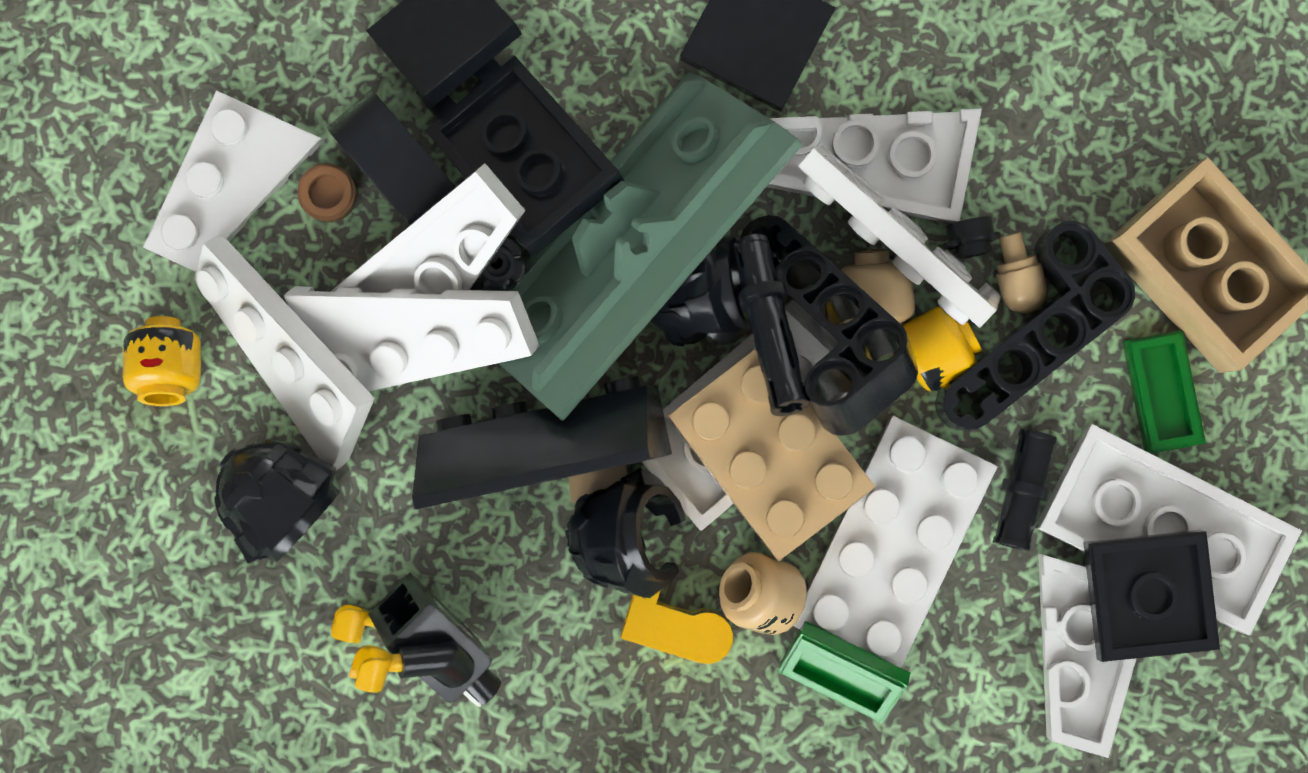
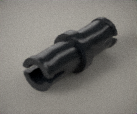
(1024, 489)

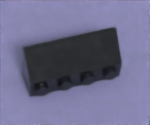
(538, 446)

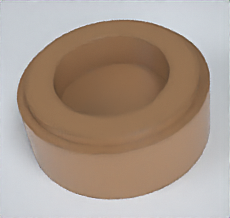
(327, 193)

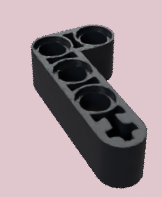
(392, 159)
(1028, 339)
(852, 346)

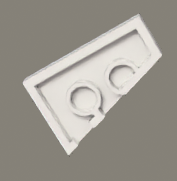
(226, 177)
(1080, 691)

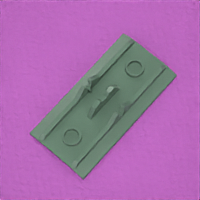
(615, 267)

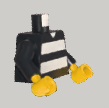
(423, 642)

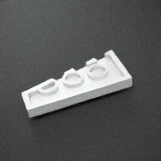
(910, 159)
(833, 180)
(447, 243)
(415, 335)
(294, 363)

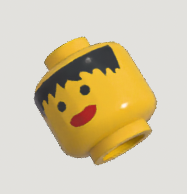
(941, 347)
(161, 361)

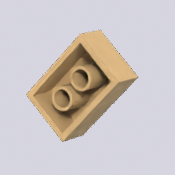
(1214, 266)
(775, 469)

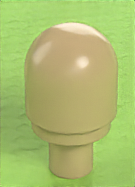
(1021, 277)

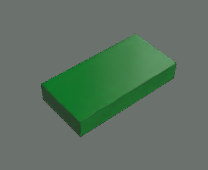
(1164, 392)
(844, 672)

